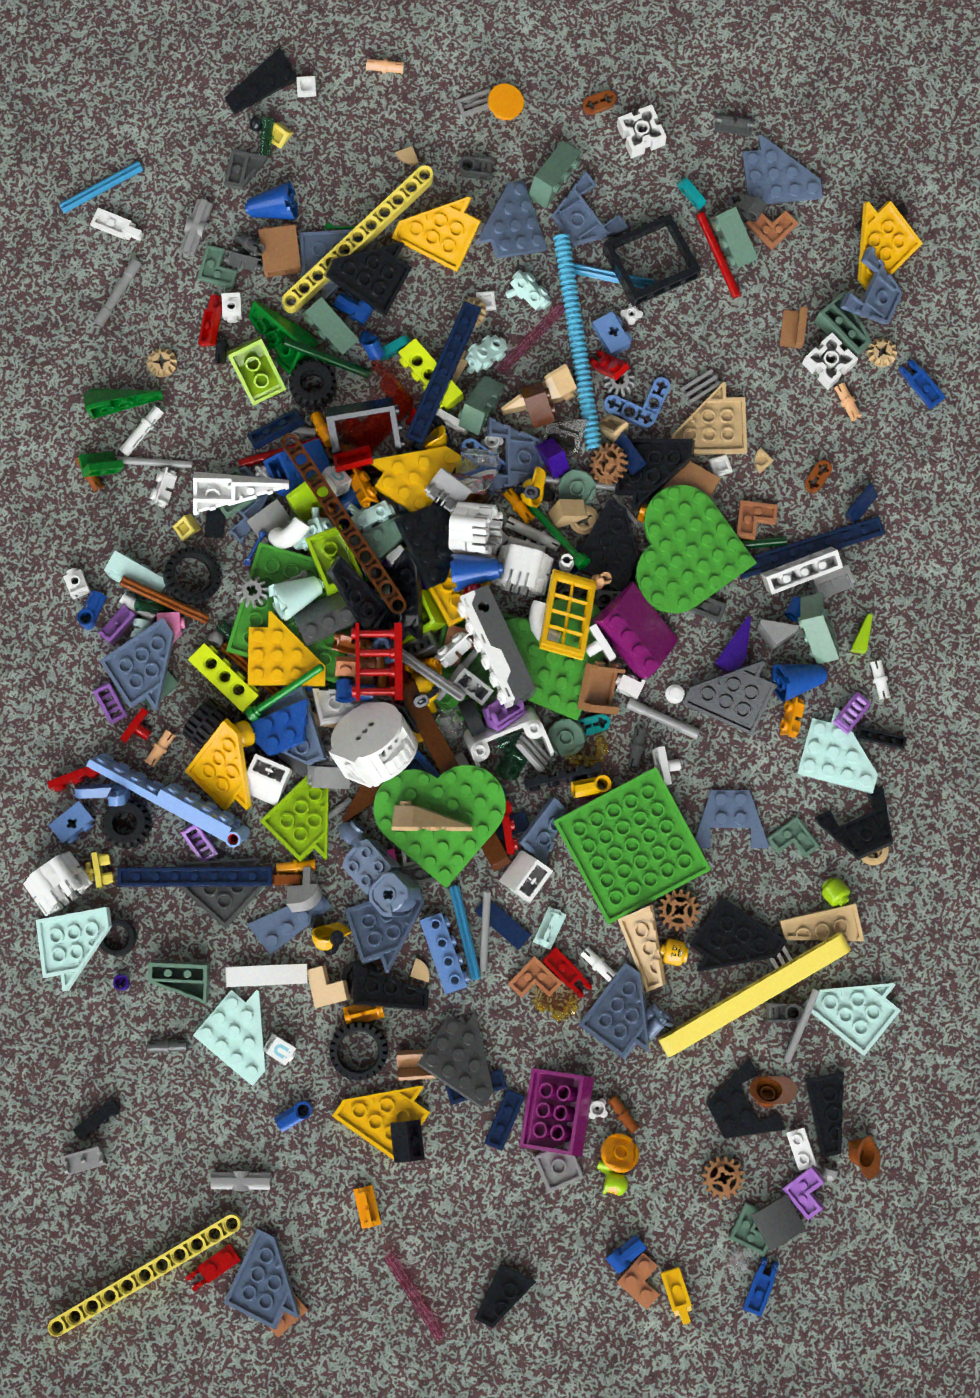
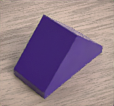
(553, 457)

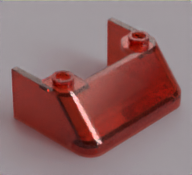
(377, 426)

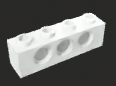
(802, 570)

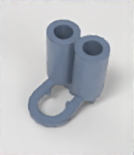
(657, 1021)

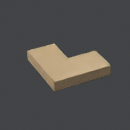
(324, 992)

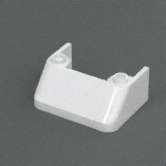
(531, 724)

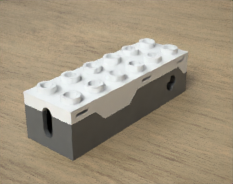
(495, 645)

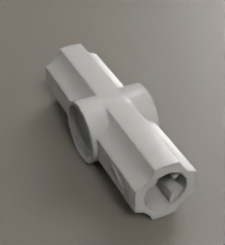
(195, 227)
(240, 1180)

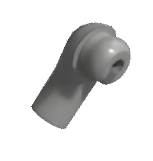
(302, 431)

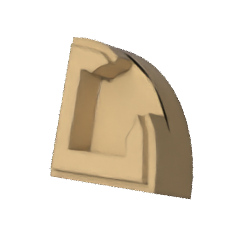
(407, 156)
(762, 460)
(420, 971)

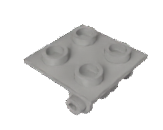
(448, 489)
(268, 519)

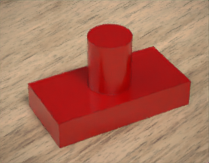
(353, 459)
(136, 727)

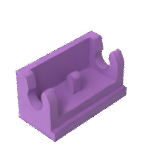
(117, 625)
(499, 717)

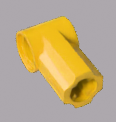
(589, 786)

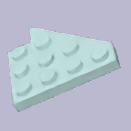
(836, 757)
(70, 942)
(856, 1013)
(236, 1035)

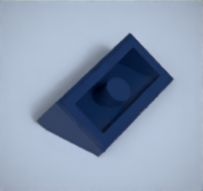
(634, 457)
(861, 504)

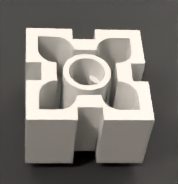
(651, 135)
(830, 350)

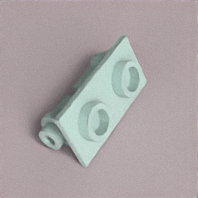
(549, 928)

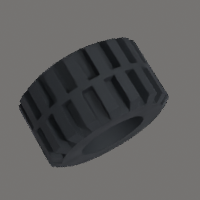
(316, 399)
(205, 722)
(137, 836)

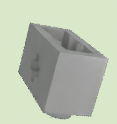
(471, 684)

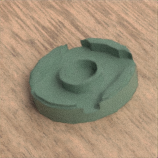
(577, 485)
(566, 737)

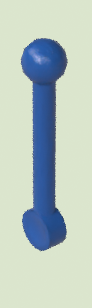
(247, 561)

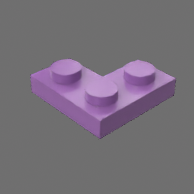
(801, 1192)

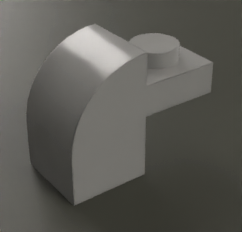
(304, 896)

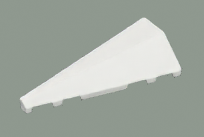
(217, 490)

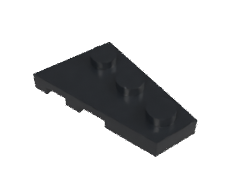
(505, 1290)

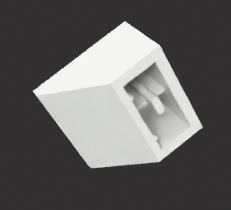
(267, 779)
(526, 876)

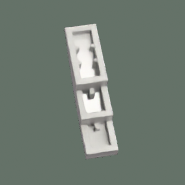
(266, 975)

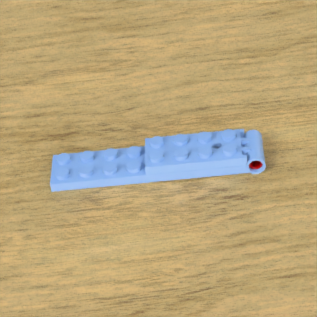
(174, 799)

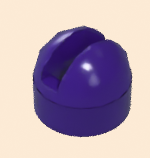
(118, 981)

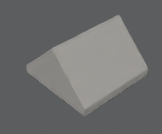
(776, 632)

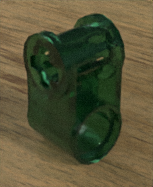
(513, 760)

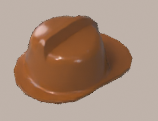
(773, 1090)
(865, 1155)

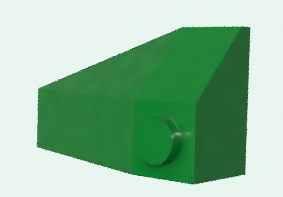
(275, 329)
(109, 401)

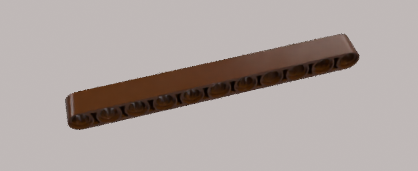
(346, 534)
(445, 760)

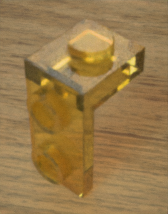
(601, 749)
(570, 1008)

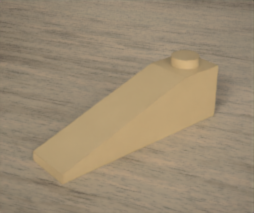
(560, 387)
(414, 818)

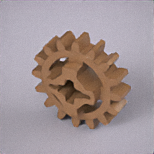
(608, 463)
(685, 917)
(725, 1186)

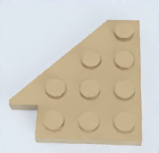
(717, 425)

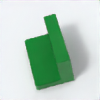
(99, 464)

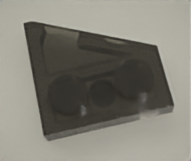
(567, 433)

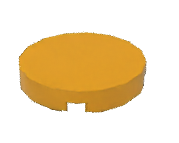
(505, 101)
(619, 1153)

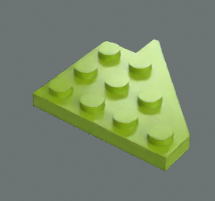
(301, 820)

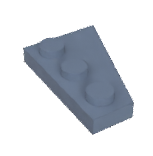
(541, 832)

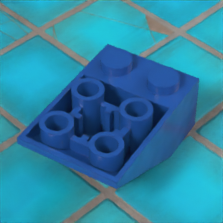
(282, 467)

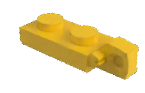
(677, 1293)

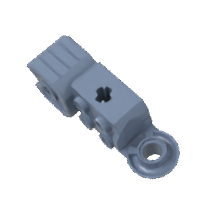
(377, 872)

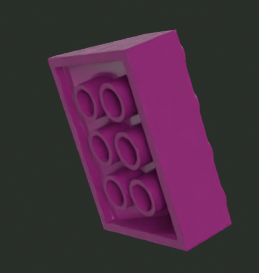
(636, 631)
(556, 1112)

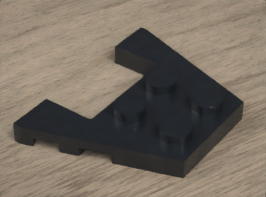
(865, 833)
(733, 1111)

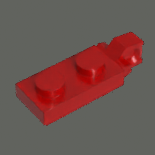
(210, 322)

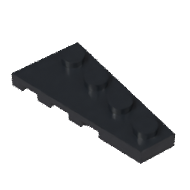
(264, 81)
(358, 595)
(536, 783)
(386, 992)
(826, 1104)

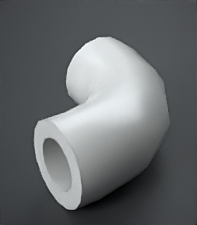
(290, 535)
(536, 620)

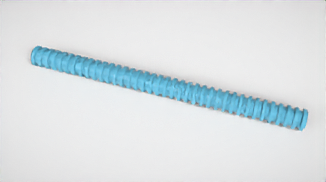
(577, 339)

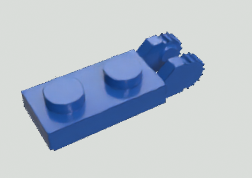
(922, 385)
(760, 1289)

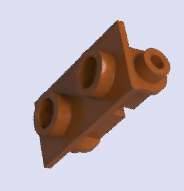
(344, 644)

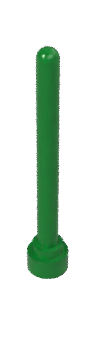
(580, 560)
(255, 711)

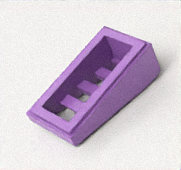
(116, 700)
(860, 704)
(205, 838)

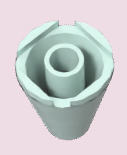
(294, 595)

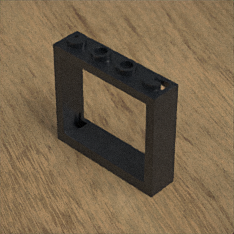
(639, 296)
(363, 409)

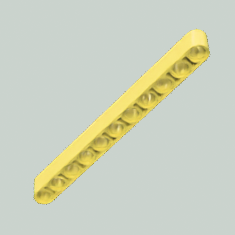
(360, 230)
(754, 994)
(136, 1278)

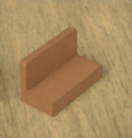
(793, 328)
(408, 1067)

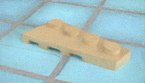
(824, 924)
(642, 939)

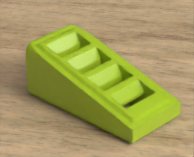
(861, 640)

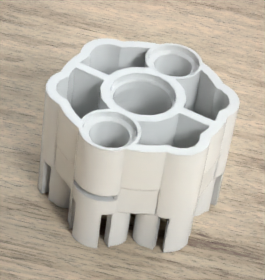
(471, 529)
(525, 569)
(55, 880)

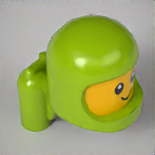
(614, 1182)

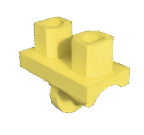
(98, 861)

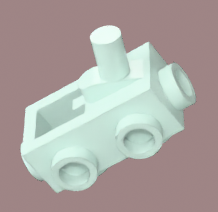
(526, 287)
(486, 353)
(371, 517)
(317, 525)

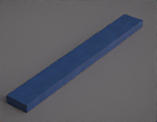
(443, 373)
(837, 539)
(195, 876)

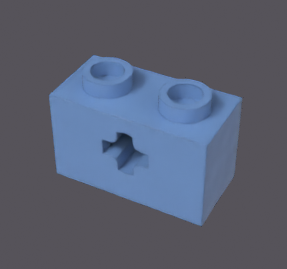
(612, 344)
(76, 813)

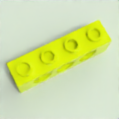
(415, 351)
(200, 661)

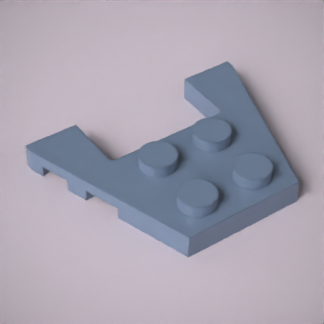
(578, 219)
(880, 296)
(520, 455)
(242, 529)
(731, 810)

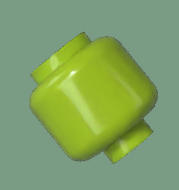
(835, 892)

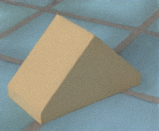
(613, 427)
(567, 512)

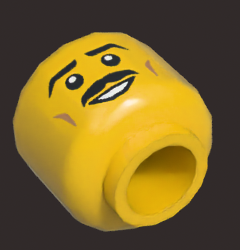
(674, 952)

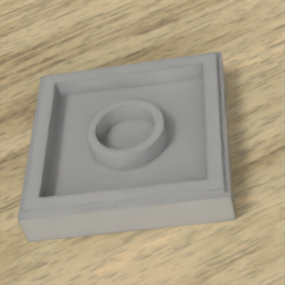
(557, 1169)

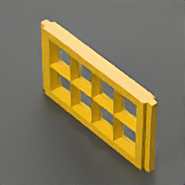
(561, 648)

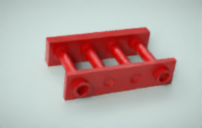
(394, 671)

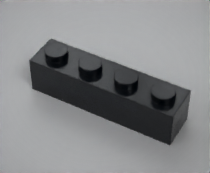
(881, 738)
(95, 1120)

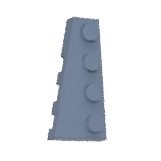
(283, 925)

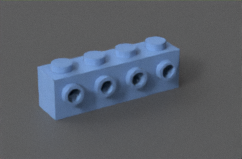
(443, 953)

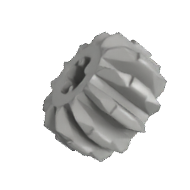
(620, 388)
(260, 590)

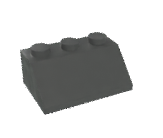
(324, 619)

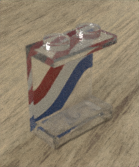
(478, 469)

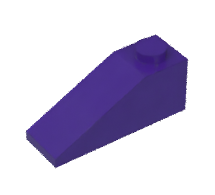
(735, 651)

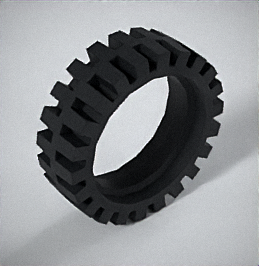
(204, 557)
(339, 1065)

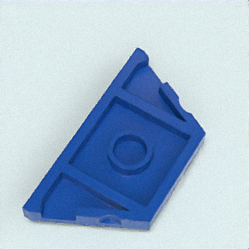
(282, 729)

